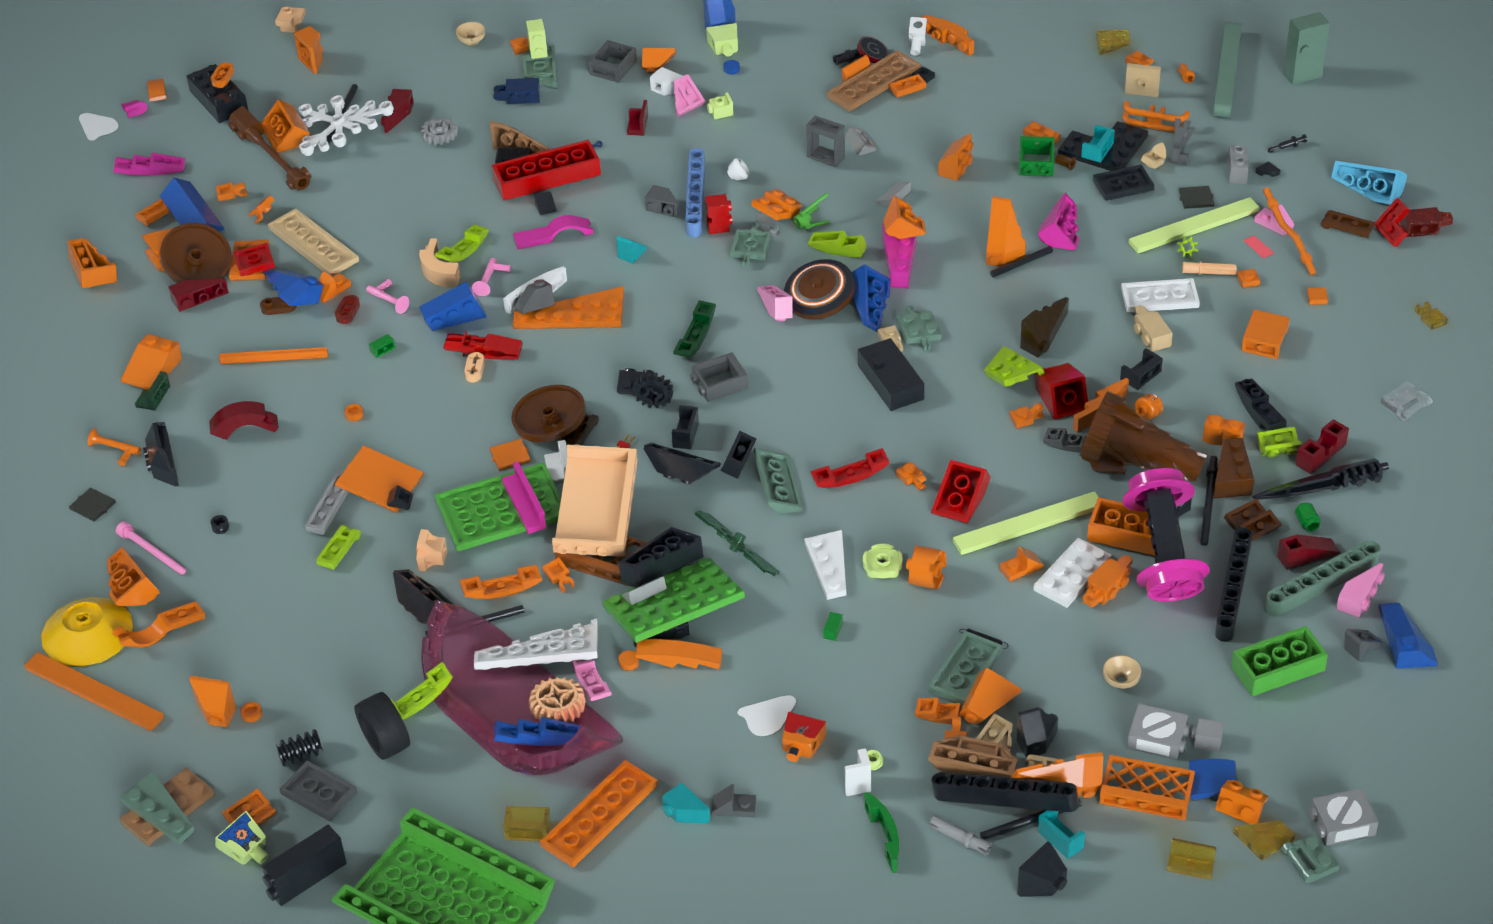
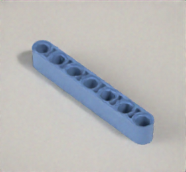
(695, 192)

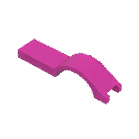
(546, 234)

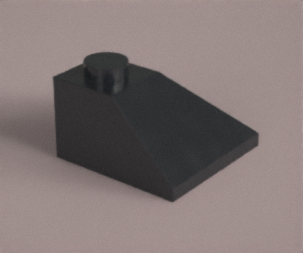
(1042, 873)

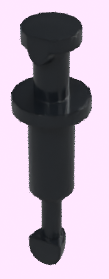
(1292, 142)

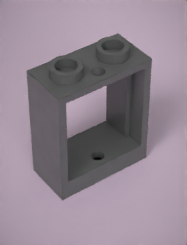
(609, 71)
(830, 129)
(716, 366)

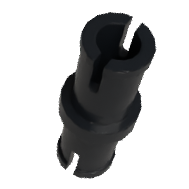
(848, 56)

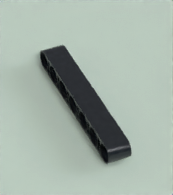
(1233, 584)
(1005, 791)

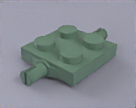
(750, 244)
(918, 327)

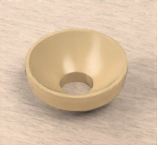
(470, 33)
(1122, 666)

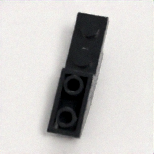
(1258, 406)

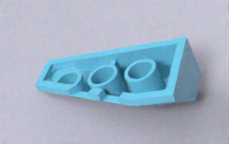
(1373, 182)

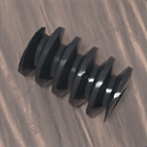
(299, 747)

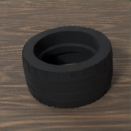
(382, 725)

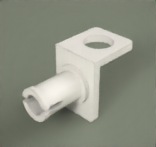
(917, 35)

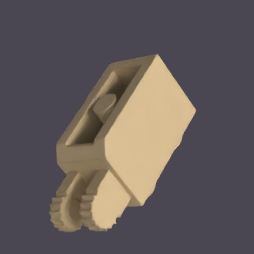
(1152, 329)

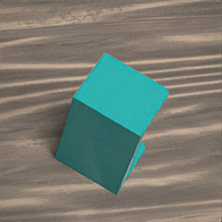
(1099, 145)
(1060, 835)

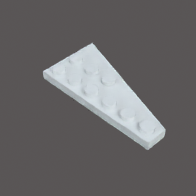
(544, 648)

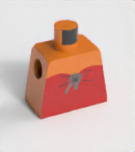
(802, 736)

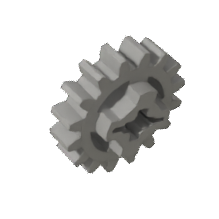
(440, 131)

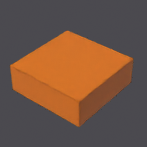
(1317, 296)

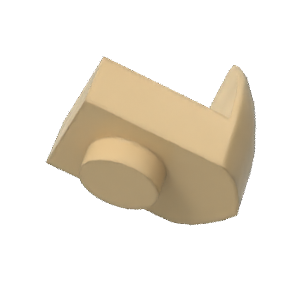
(1155, 157)

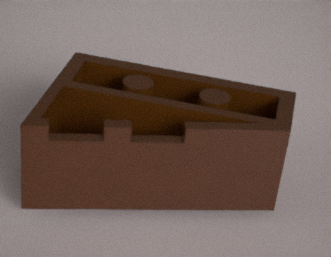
(1234, 471)

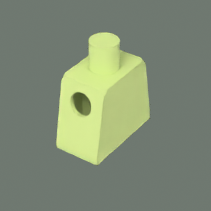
(723, 39)

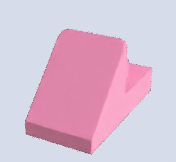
(1267, 219)

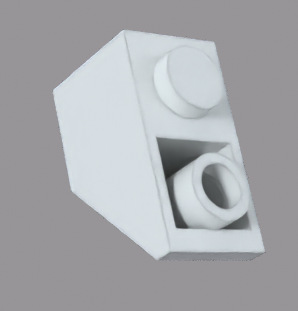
(663, 80)

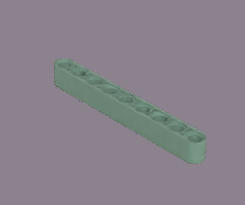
(1227, 70)

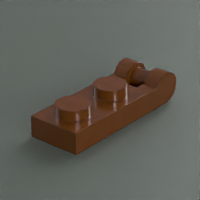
(1347, 223)

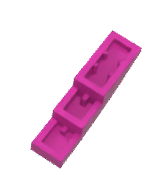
(153, 165)

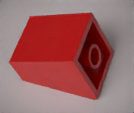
(1062, 390)

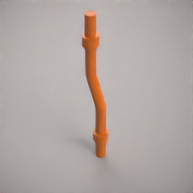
(1305, 256)

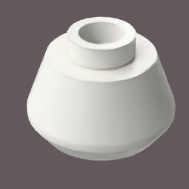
(738, 170)

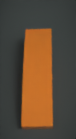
(1085, 418)
(678, 652)

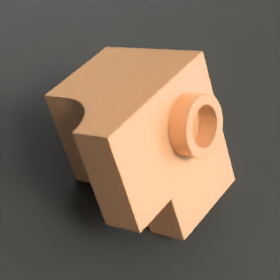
(290, 18)
(430, 550)

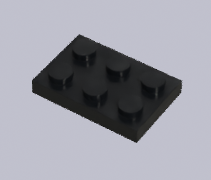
(1123, 182)

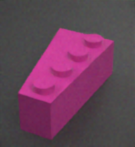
(899, 258)

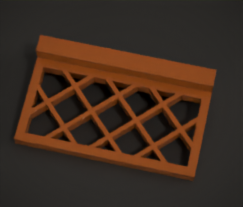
(596, 567)

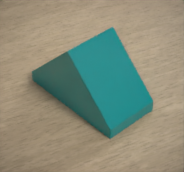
(629, 249)

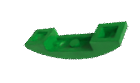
(878, 812)

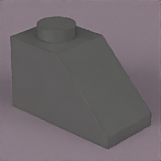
(535, 297)

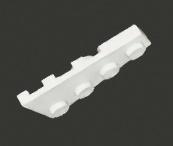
(828, 561)

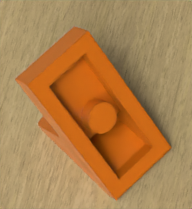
(332, 285)
(1022, 565)

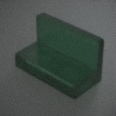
(151, 398)

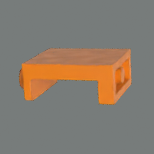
(1265, 334)

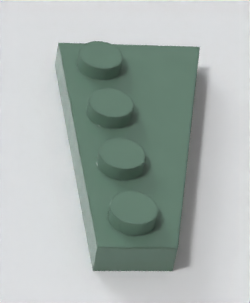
(157, 807)

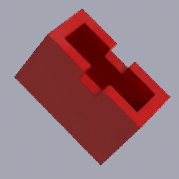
(718, 213)

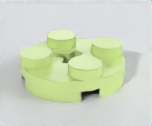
(889, 568)

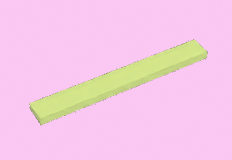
(1193, 225)
(1025, 523)

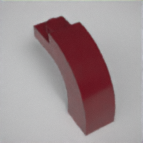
(239, 415)

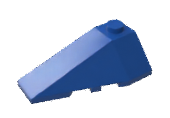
(295, 287)

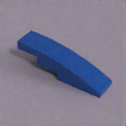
(532, 733)

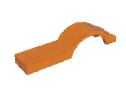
(164, 622)

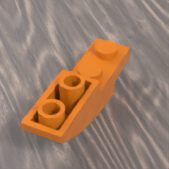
(947, 31)

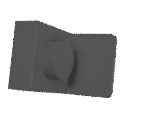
(1360, 641)
(731, 804)

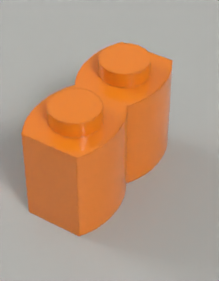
(1218, 428)

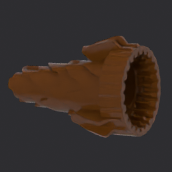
(1124, 437)

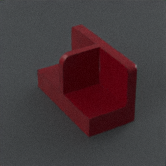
(638, 120)

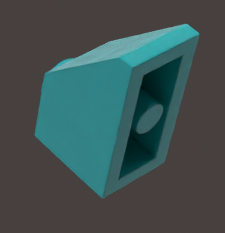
(685, 806)

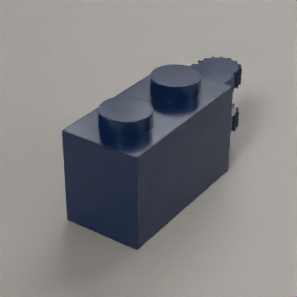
(518, 91)

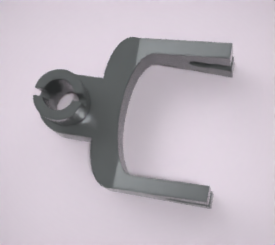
(1180, 142)

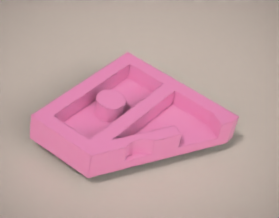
(686, 95)

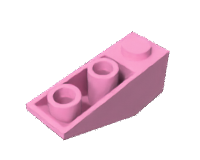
(1357, 591)

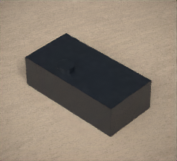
(890, 374)

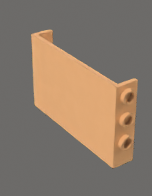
(596, 501)

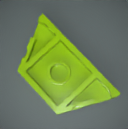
(1011, 367)

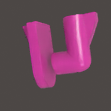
(134, 108)

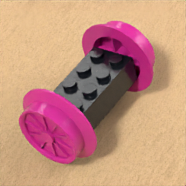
(1172, 574)

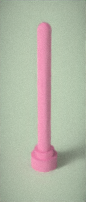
(126, 530)

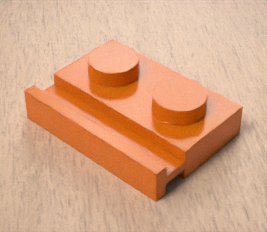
(255, 804)

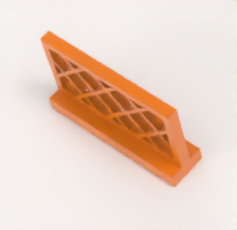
(1144, 800)

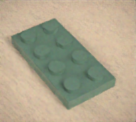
(962, 667)

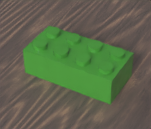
(1279, 661)

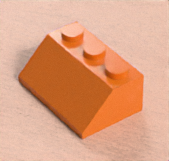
(284, 127)

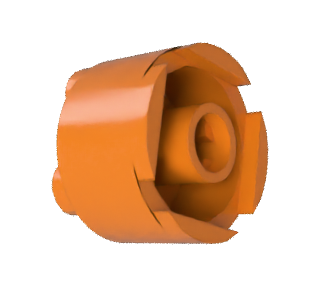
(926, 567)

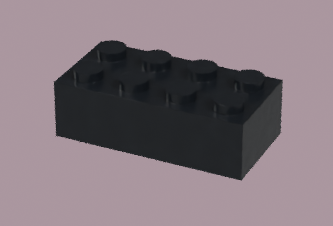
(217, 101)

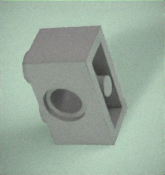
(1238, 164)

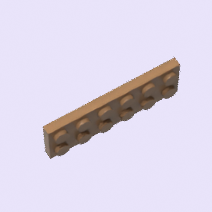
(872, 81)

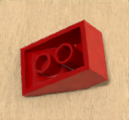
(961, 491)

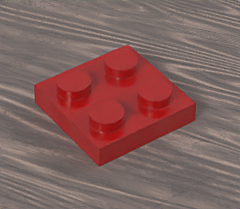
(254, 259)

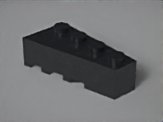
(660, 556)

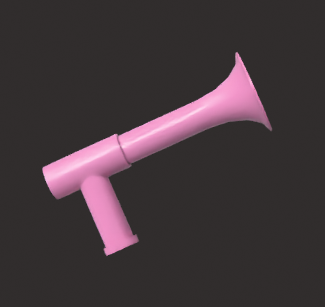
(481, 287)
(401, 304)

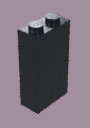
(303, 865)

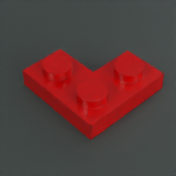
(1389, 222)

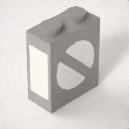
(1158, 732)
(1343, 817)

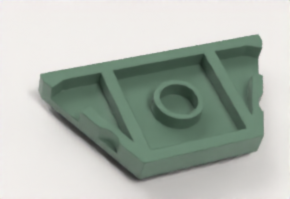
(541, 68)

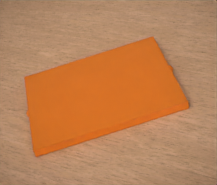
(375, 475)

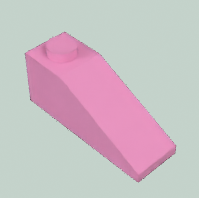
(776, 302)

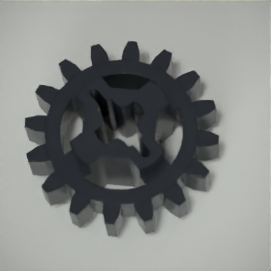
(653, 390)

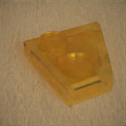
(1112, 39)
(1264, 837)

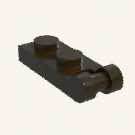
(580, 434)

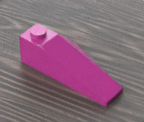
(1060, 226)

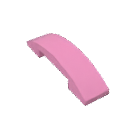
(590, 680)

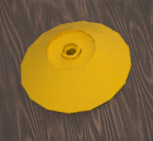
(83, 633)

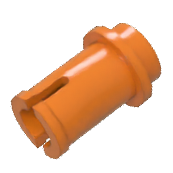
(1187, 75)

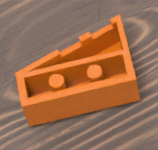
(89, 265)

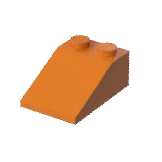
(149, 359)

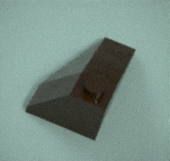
(1042, 326)

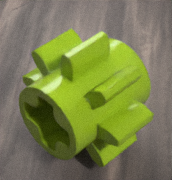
(1186, 242)

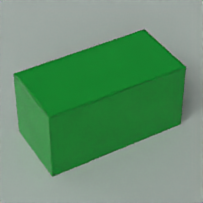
(382, 345)
(833, 626)

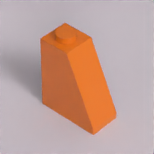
(987, 695)

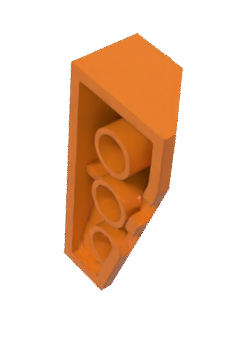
(1004, 235)
(128, 581)
(1083, 772)

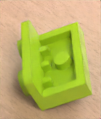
(1278, 441)

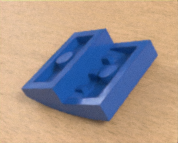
(1211, 776)

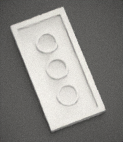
(1160, 295)
(1070, 572)

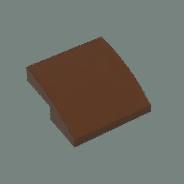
(1254, 517)

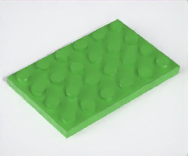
(485, 512)
(688, 595)

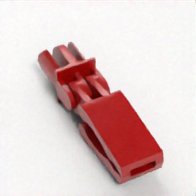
(490, 346)

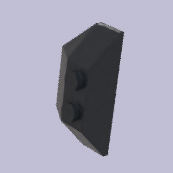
(160, 454)
(679, 464)
(416, 594)

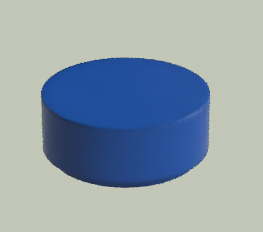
(731, 67)

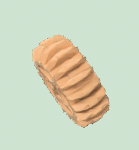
(557, 700)

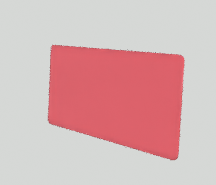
(1258, 246)

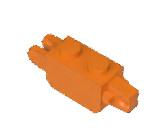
(1107, 581)

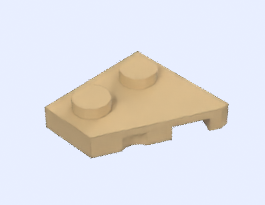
(997, 731)

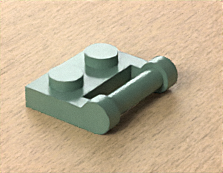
(1315, 854)

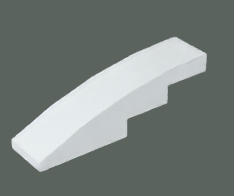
(555, 277)

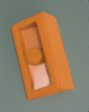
(855, 68)

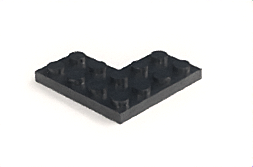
(1126, 143)

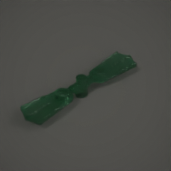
(736, 542)

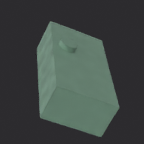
(1306, 48)

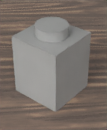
(1208, 735)

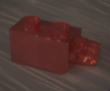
(1425, 221)

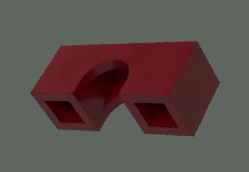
(1315, 454)

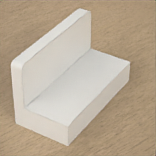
(557, 462)
(858, 775)

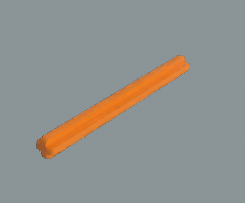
(273, 355)

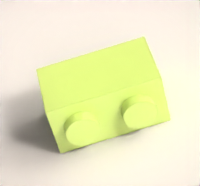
(536, 38)

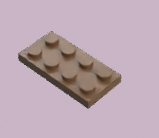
(187, 792)

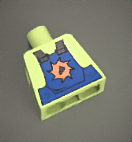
(243, 840)

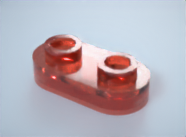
(347, 309)

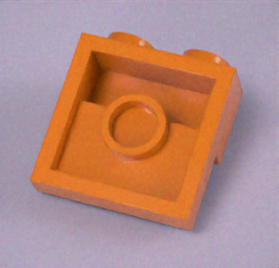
(777, 205)

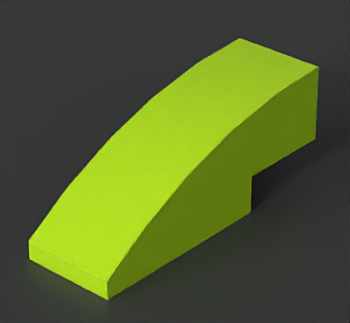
(838, 243)

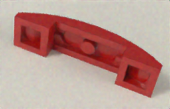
(851, 473)

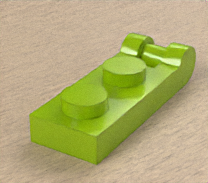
(338, 547)

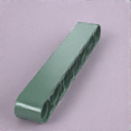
(1322, 578)

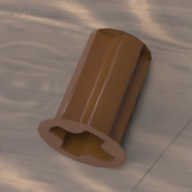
(1066, 161)

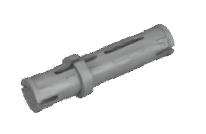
(967, 838)

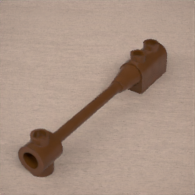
(251, 129)

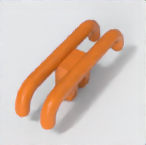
(1154, 119)

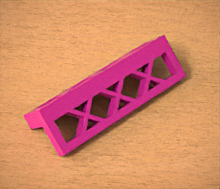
(524, 500)

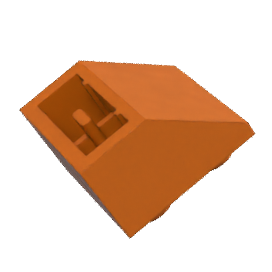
(956, 158)

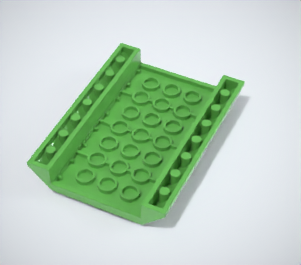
(445, 879)

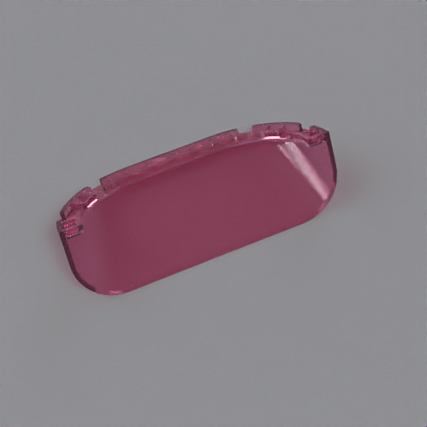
(501, 694)

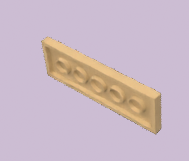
(313, 242)

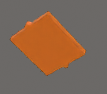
(508, 453)

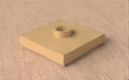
(1142, 80)

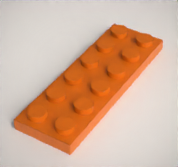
(598, 813)

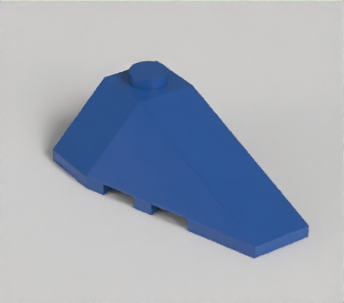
(718, 12)
(870, 295)
(1405, 639)

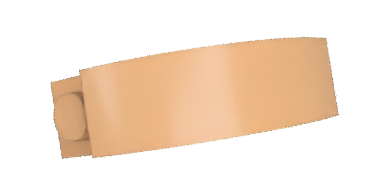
(436, 271)

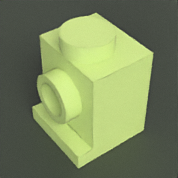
(720, 106)

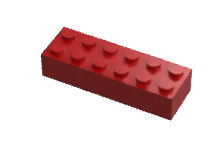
(546, 170)

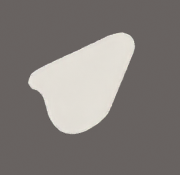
(97, 125)
(767, 716)

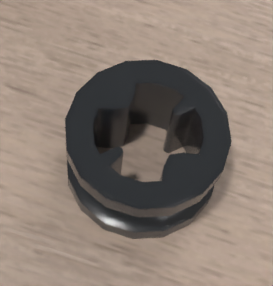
(219, 524)

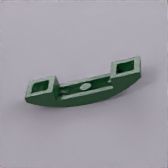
(697, 330)

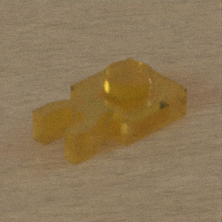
(1431, 317)

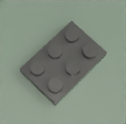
(318, 790)

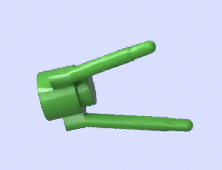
(803, 218)

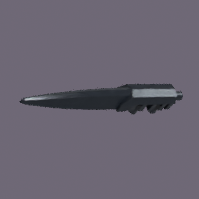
(1354, 473)

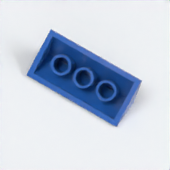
(188, 205)

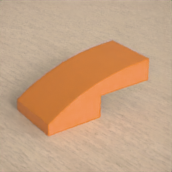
(156, 89)
(932, 710)

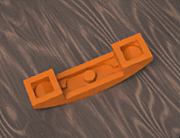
(502, 586)

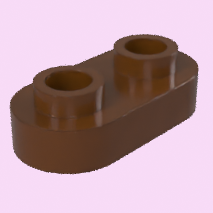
(275, 305)

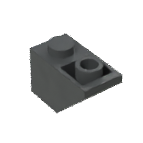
(661, 201)

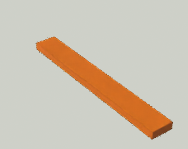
(94, 691)

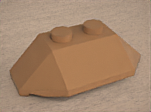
(972, 756)

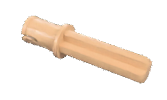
(1208, 268)

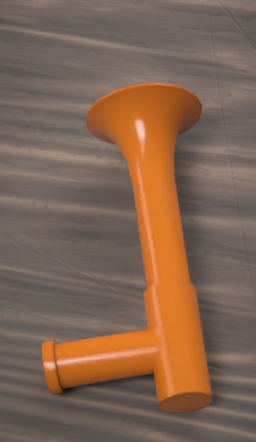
(95, 438)

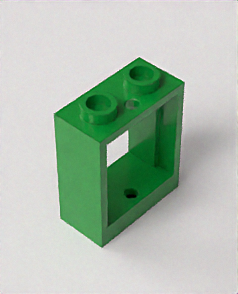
(1028, 146)

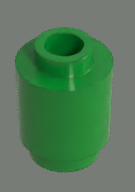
(1307, 517)

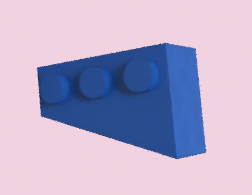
(453, 308)

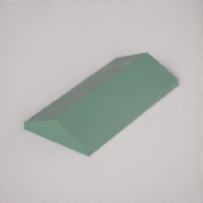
(778, 481)

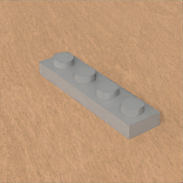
(326, 508)

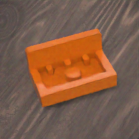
(1241, 801)

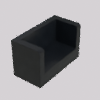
(1144, 371)
(686, 429)

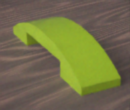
(464, 248)
(424, 693)

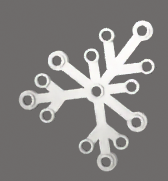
(339, 121)

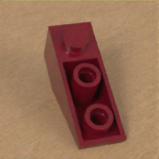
(402, 103)
(195, 292)
(1304, 549)

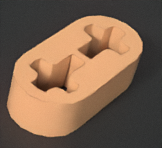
(472, 366)

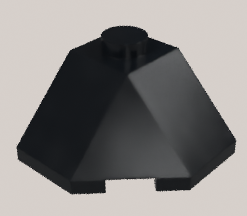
(1036, 731)

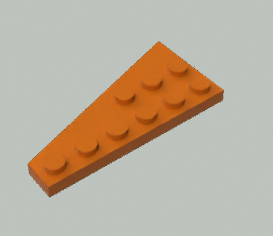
(592, 310)

